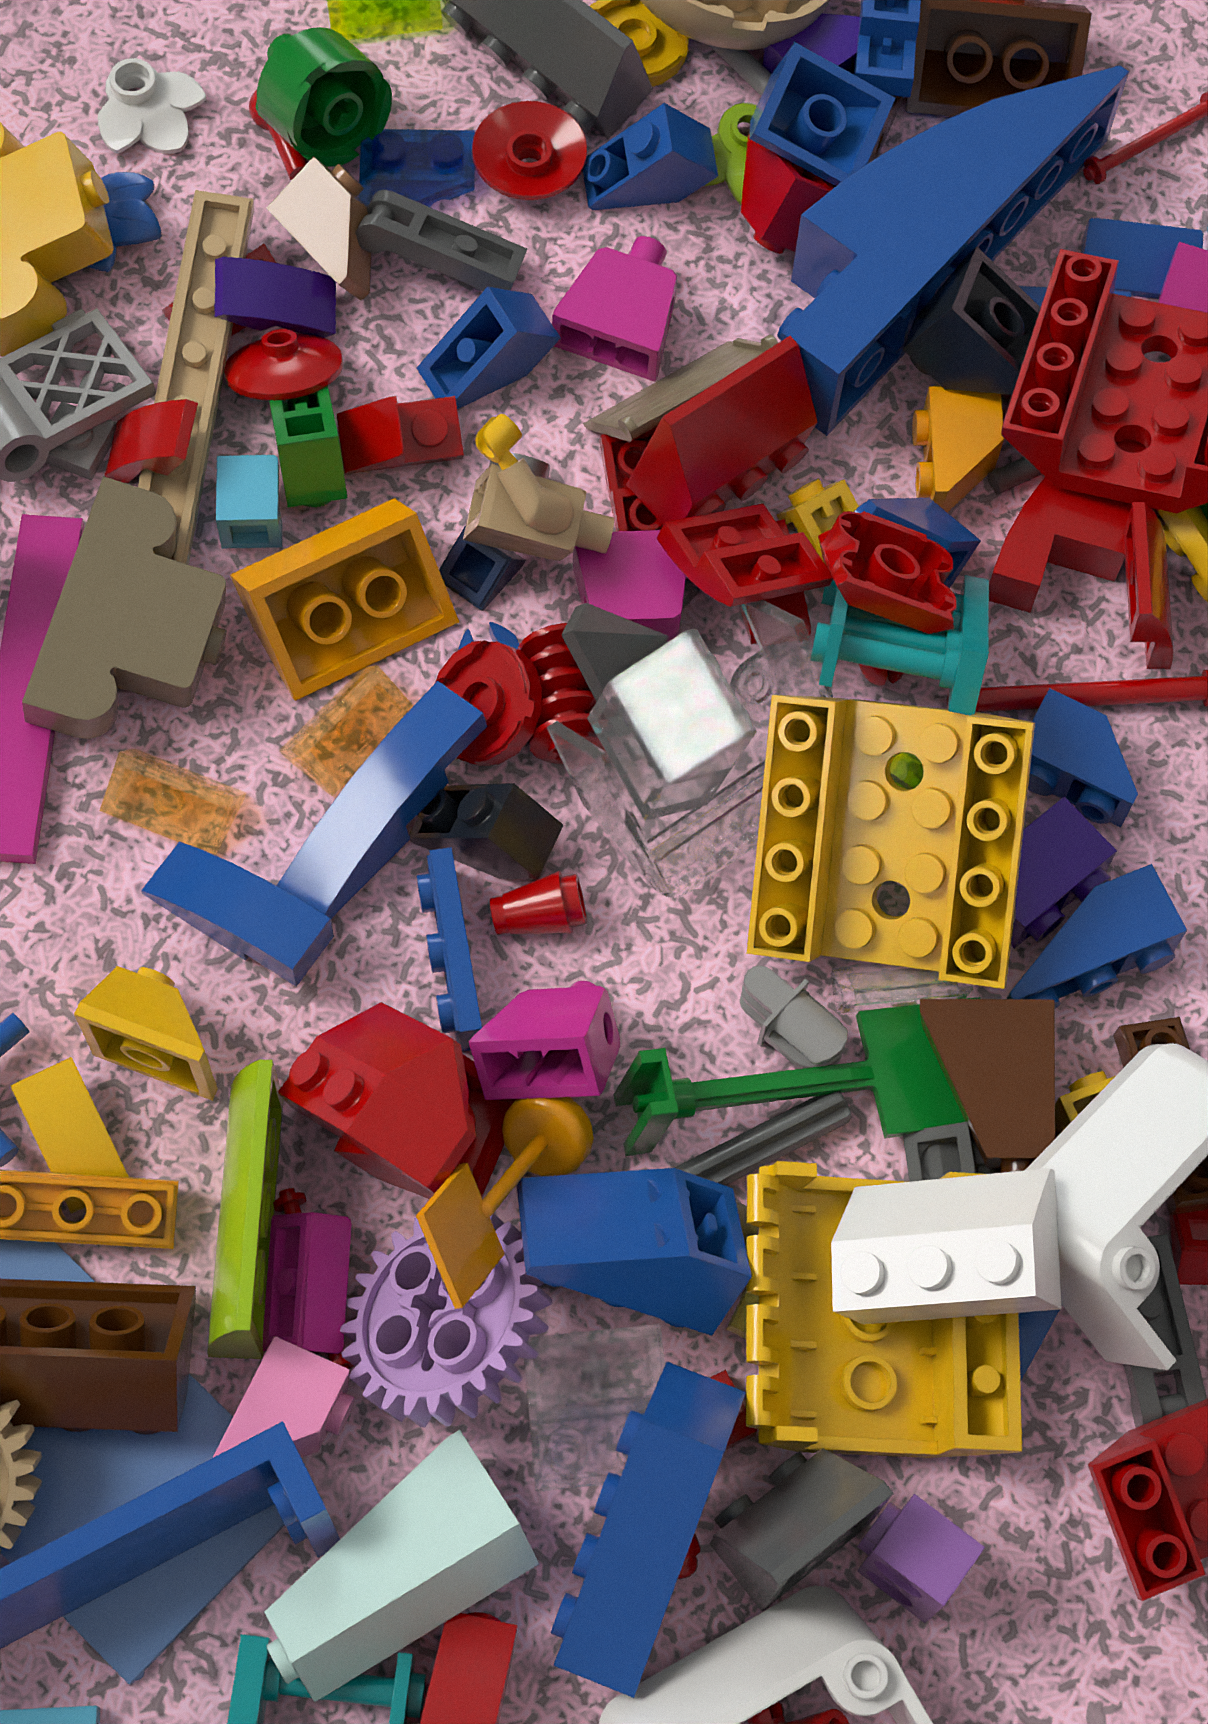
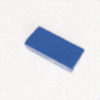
(1141, 249)

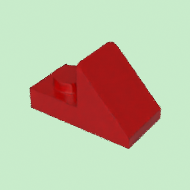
(399, 434)

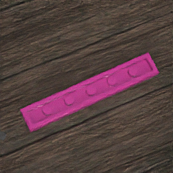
(38, 576)

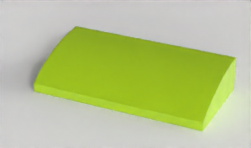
(246, 1213)

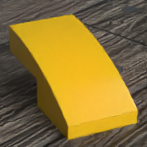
(67, 1124)

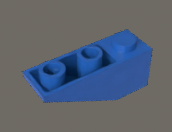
(1112, 931)

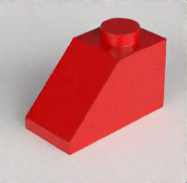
(776, 197)

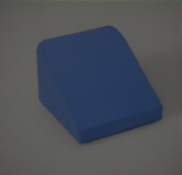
(478, 570)

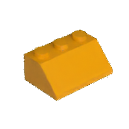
(346, 597)

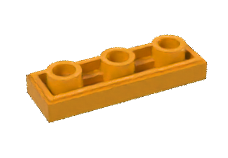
(117, 1209)

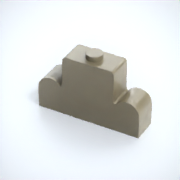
(125, 619)

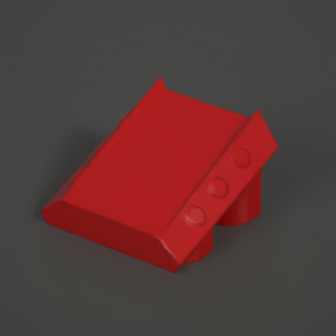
(890, 571)

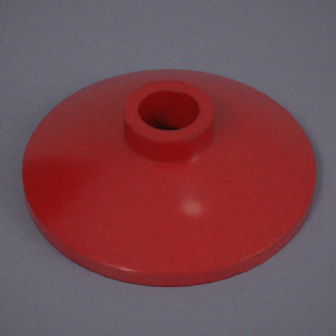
(534, 132)
(283, 366)

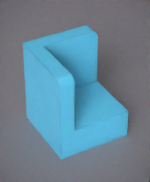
(248, 501)

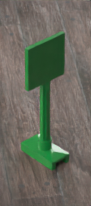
(897, 1069)

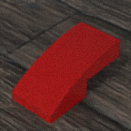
(151, 439)

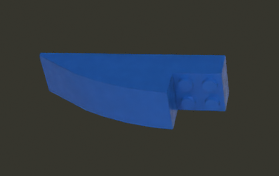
(913, 214)

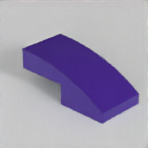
(273, 295)

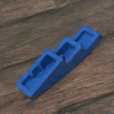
(888, 44)
(386, 792)

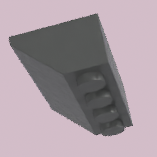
(563, 52)

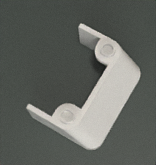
(1109, 1179)
(769, 1659)

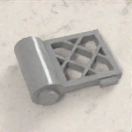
(24, 429)

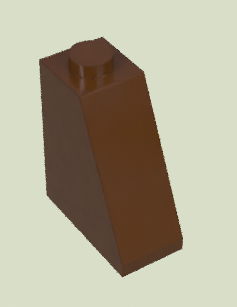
(1000, 1072)

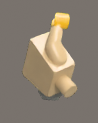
(523, 509)

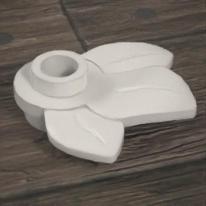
(149, 114)

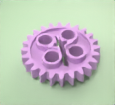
(422, 1353)

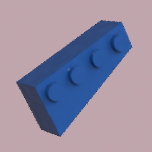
(646, 1528)

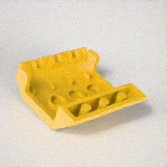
(855, 1385)

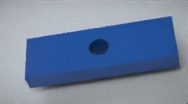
(449, 947)

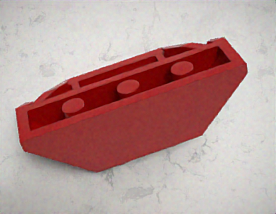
(388, 1091)

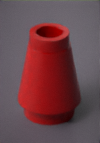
(540, 907)

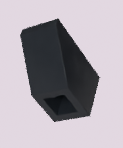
(489, 829)

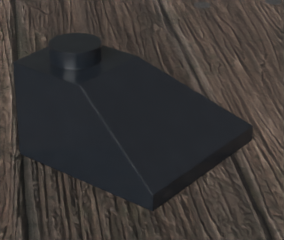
(974, 329)

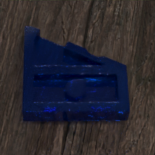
(418, 164)

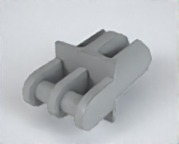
(792, 1020)

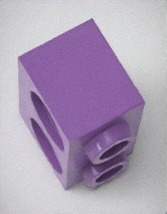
(917, 1556)

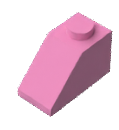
(294, 1389)

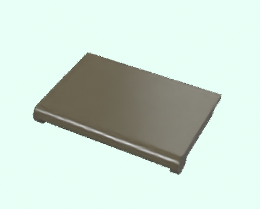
(647, 407)

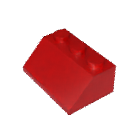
(728, 438)

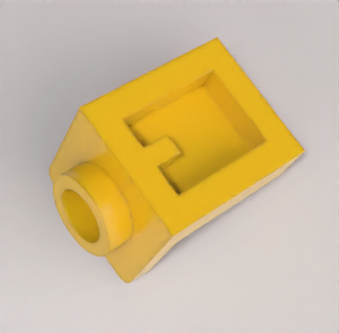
(817, 508)

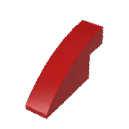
(1061, 530)

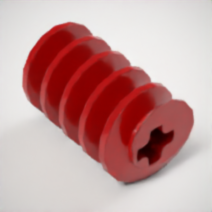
(564, 691)

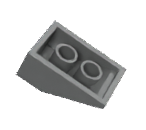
(797, 1523)

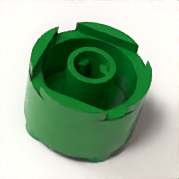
(322, 95)

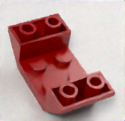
(1158, 1498)

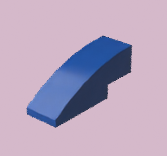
(241, 911)

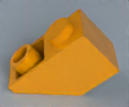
(958, 441)

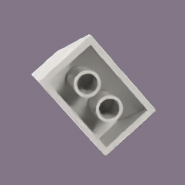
(948, 1248)

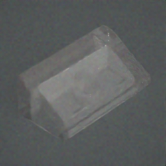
(888, 986)

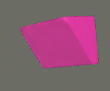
(307, 1281)

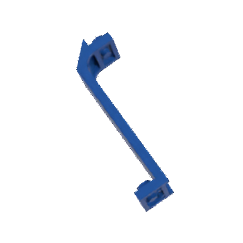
(162, 1526)

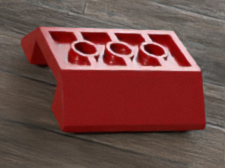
(1094, 387)

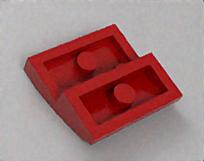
(743, 555)
(1148, 585)

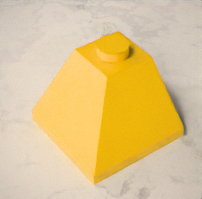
(146, 1028)

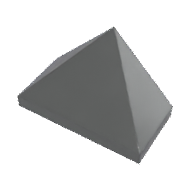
(607, 644)

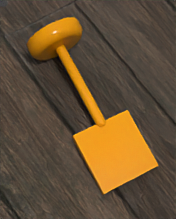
(543, 1139)

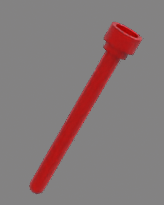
(1097, 693)

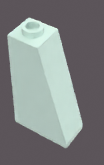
(400, 1572)

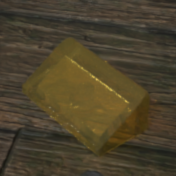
(347, 729)
(171, 800)

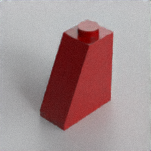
(470, 1671)

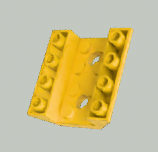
(844, 827)

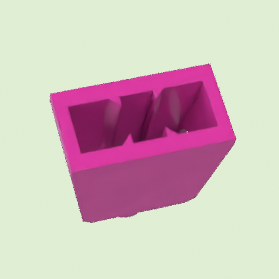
(620, 309)
(633, 581)
(548, 1044)

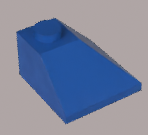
(819, 115)

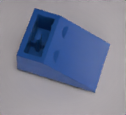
(638, 1242)

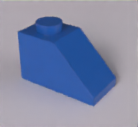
(489, 346)

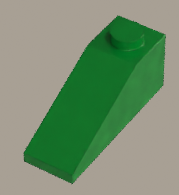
(308, 449)

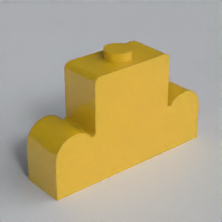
(47, 230)

